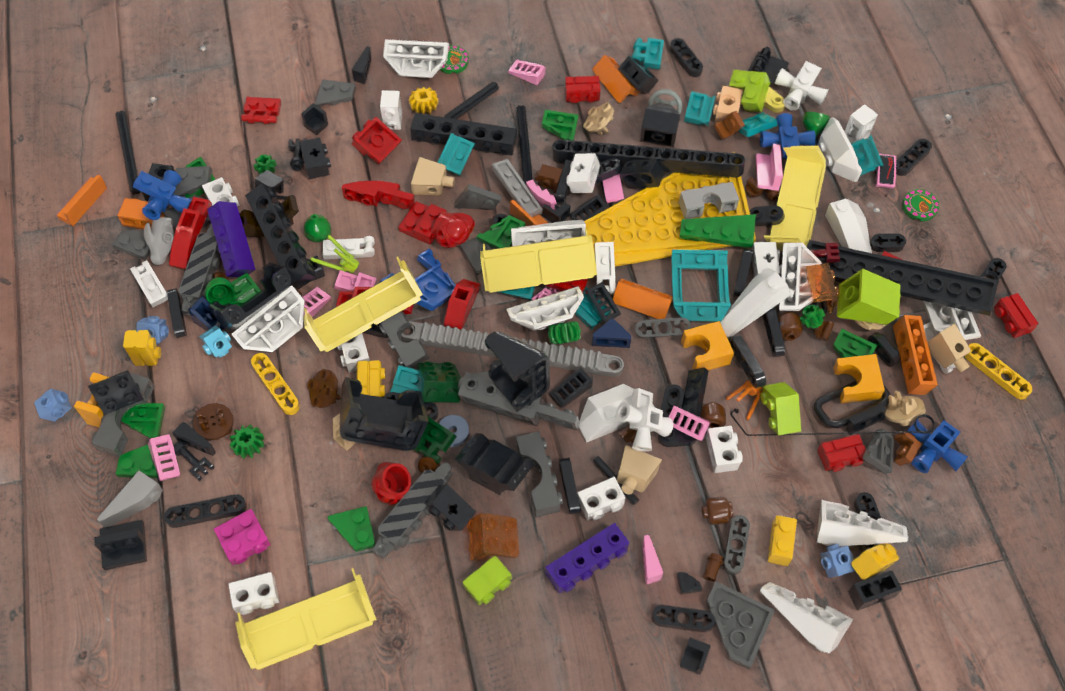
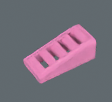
(535, 75)
(315, 307)
(705, 424)
(158, 441)
(652, 566)

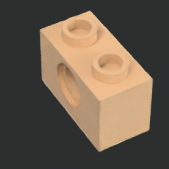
(728, 101)

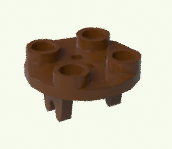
(323, 389)
(222, 418)

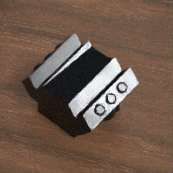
(493, 464)

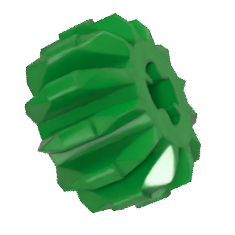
(564, 332)
(241, 436)

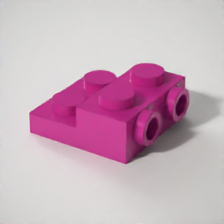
(242, 537)

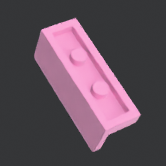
(769, 169)

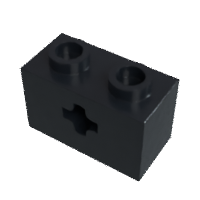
(314, 158)
(459, 509)
(874, 590)

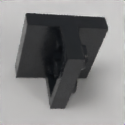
(122, 545)

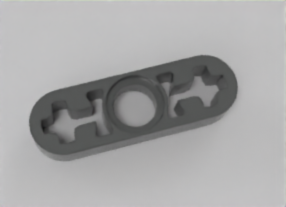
(657, 321)
(739, 559)

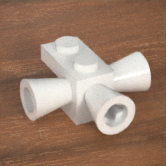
(801, 86)
(644, 419)

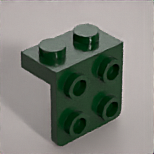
(439, 382)

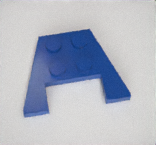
(433, 283)

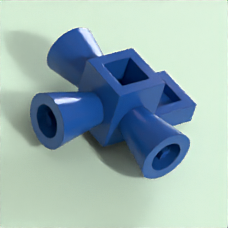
(787, 135)
(161, 193)
(937, 446)

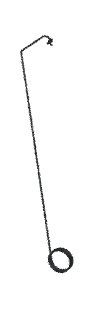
(918, 431)

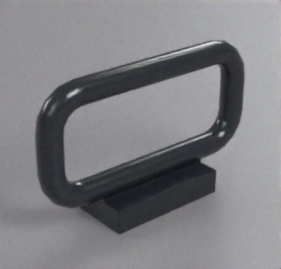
(858, 420)

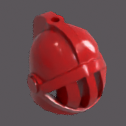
(453, 229)
(391, 482)

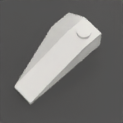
(547, 232)
(757, 298)
(849, 528)

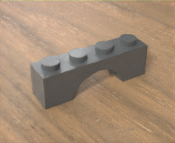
(109, 435)
(544, 497)

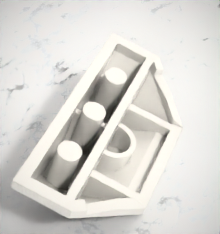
(416, 57)
(839, 151)
(794, 263)
(547, 310)
(944, 317)
(273, 323)
(600, 412)

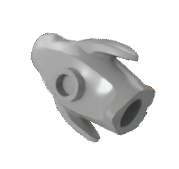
(159, 239)

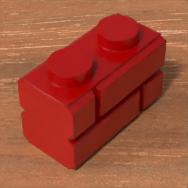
(582, 89)
(1015, 315)
(841, 453)

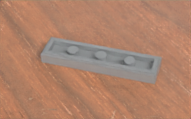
(516, 187)

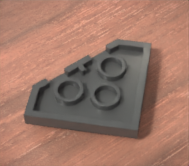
(739, 622)

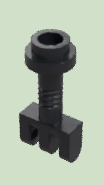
(297, 162)
(181, 449)

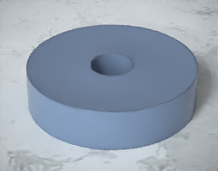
(460, 424)

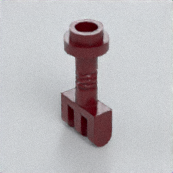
(830, 252)

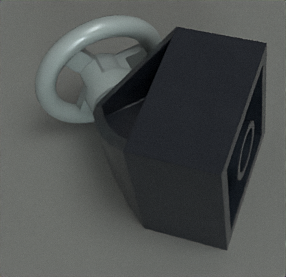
(661, 119)

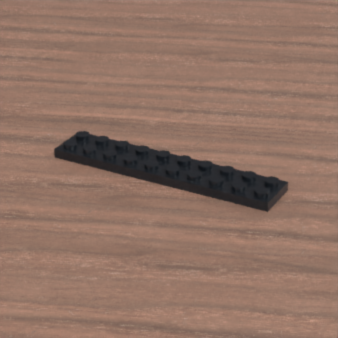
(918, 280)

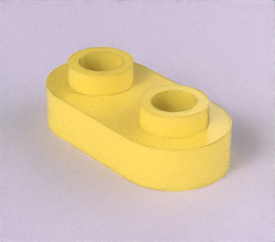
(770, 101)

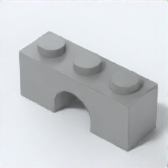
(721, 195)

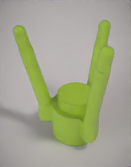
(347, 261)

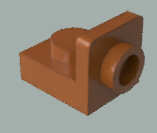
(729, 125)
(908, 448)

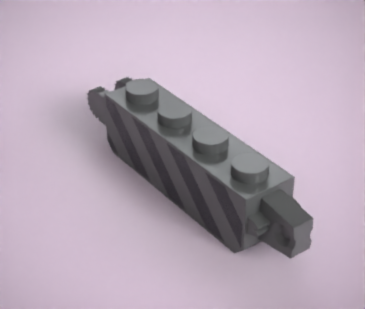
(200, 269)
(409, 511)

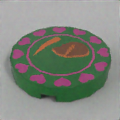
(456, 61)
(920, 205)

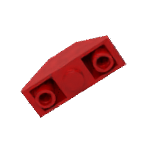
(461, 303)

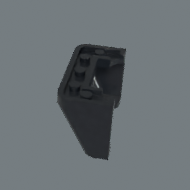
(232, 316)
(521, 370)
(381, 420)

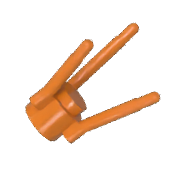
(749, 389)

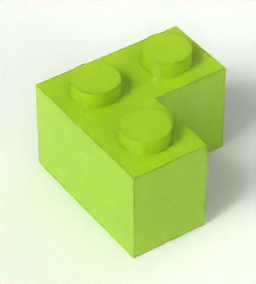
(754, 86)
(783, 407)

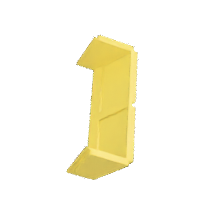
(799, 195)
(538, 263)
(363, 310)
(305, 624)

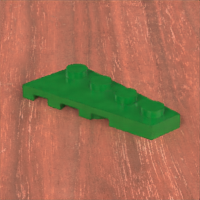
(720, 230)

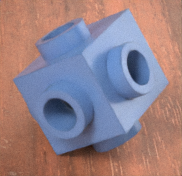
(155, 326)
(52, 405)
(837, 560)

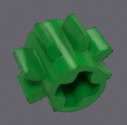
(265, 163)
(812, 316)

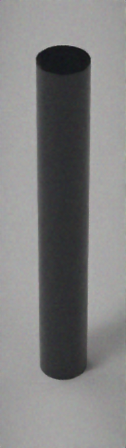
(610, 474)

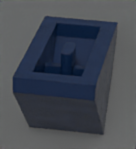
(202, 315)
(611, 335)

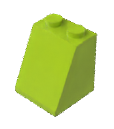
(869, 298)

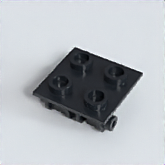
(768, 64)
(116, 392)

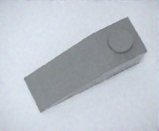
(133, 498)

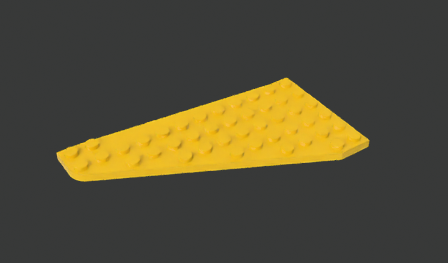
(650, 221)

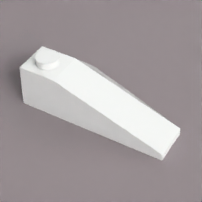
(849, 225)
(818, 625)

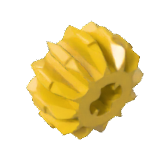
(423, 100)

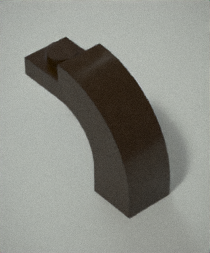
(251, 225)

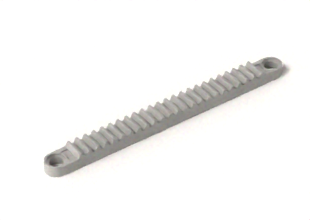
(474, 343)

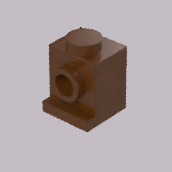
(548, 177)

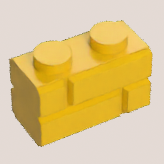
(141, 347)
(371, 376)
(782, 540)
(875, 560)

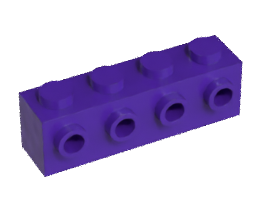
(231, 239)
(587, 558)

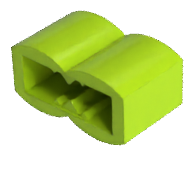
(487, 581)

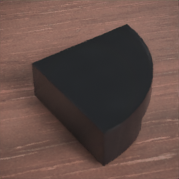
(688, 583)

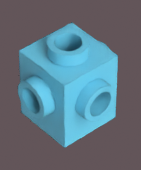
(215, 336)

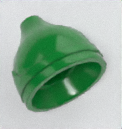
(815, 121)
(317, 228)
(220, 290)

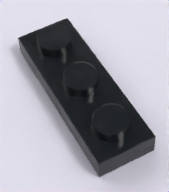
(694, 392)

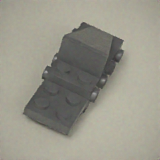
(482, 392)

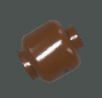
(790, 326)
(715, 414)
(717, 510)

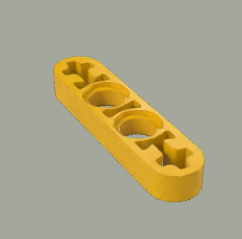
(1000, 368)
(273, 384)

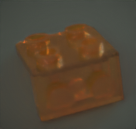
(822, 285)
(493, 536)

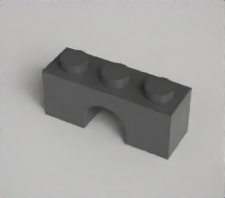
(409, 353)

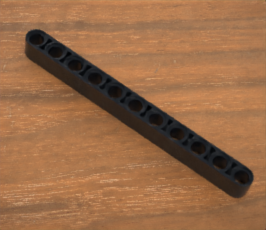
(669, 159)

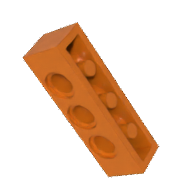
(914, 355)

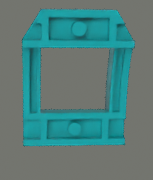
(701, 260)

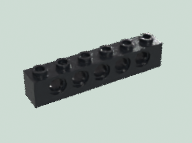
(485, 136)
(258, 200)

